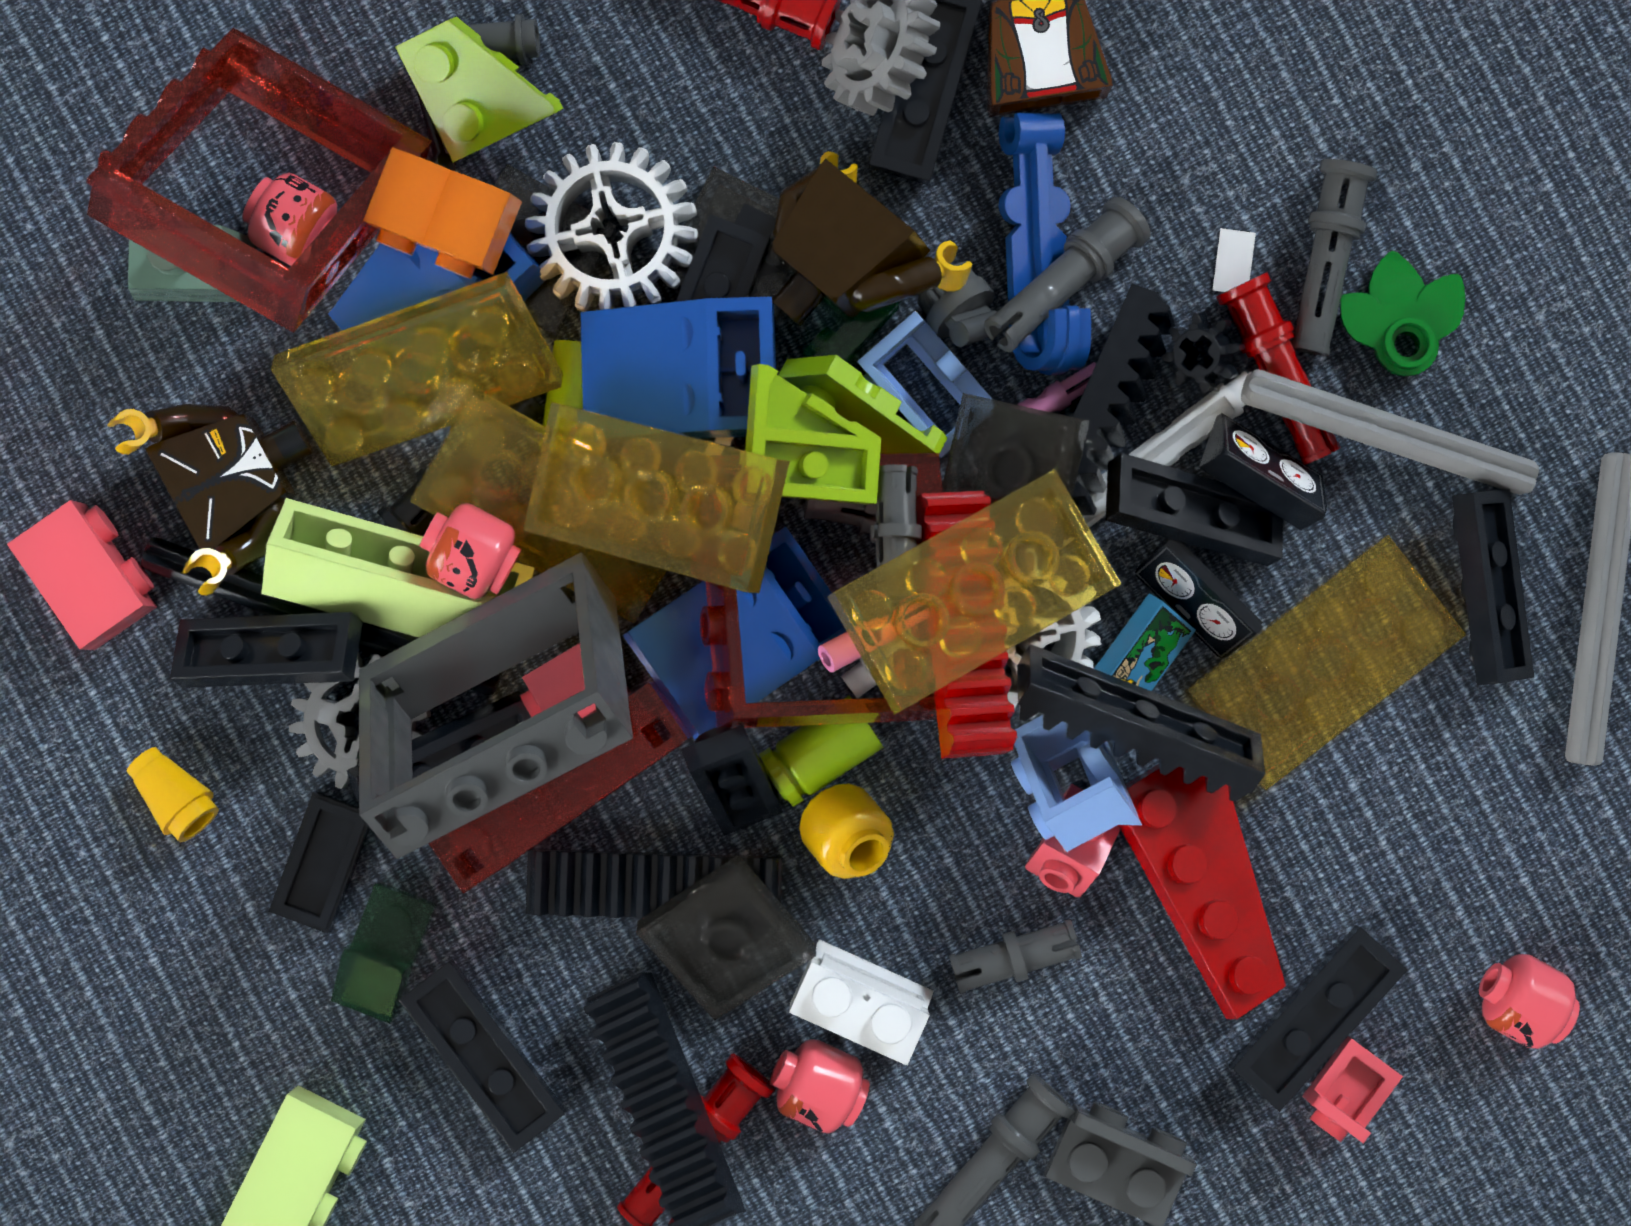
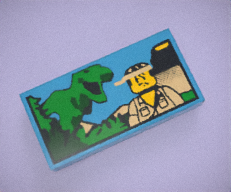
(1146, 644)

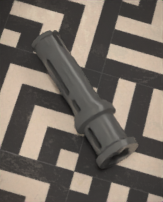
(1086, 257)
(1312, 332)
(1012, 1140)

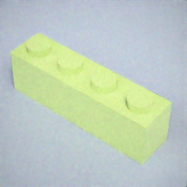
(362, 569)
(299, 1164)

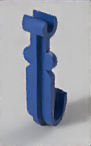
(1036, 241)

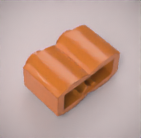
(441, 212)

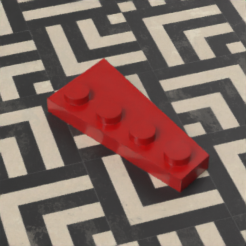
(1207, 885)

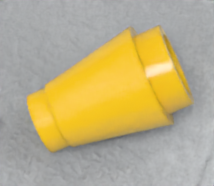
(172, 795)

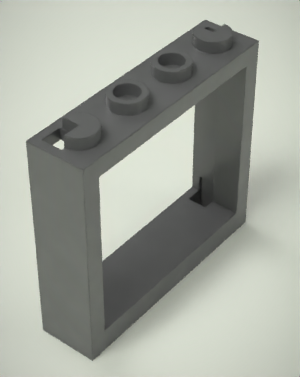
(458, 657)

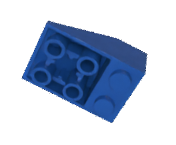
(400, 280)
(677, 362)
(777, 635)

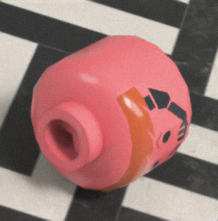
(287, 215)
(470, 551)
(1529, 1001)
(819, 1086)

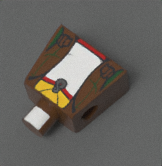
(1043, 56)

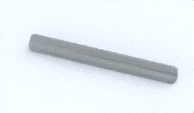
(1389, 432)
(1601, 612)

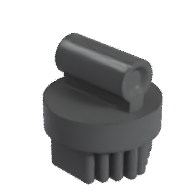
(959, 312)

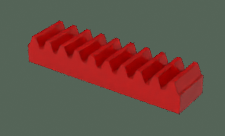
(975, 707)

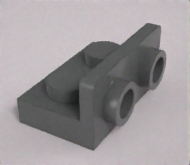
(1120, 1164)

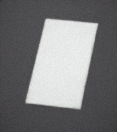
(1233, 259)

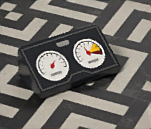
(1264, 473)
(1198, 597)

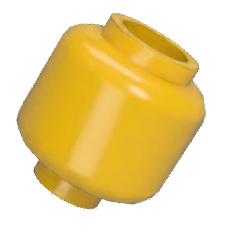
(846, 831)

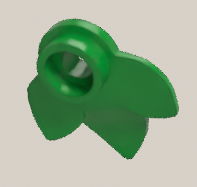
(1403, 305)

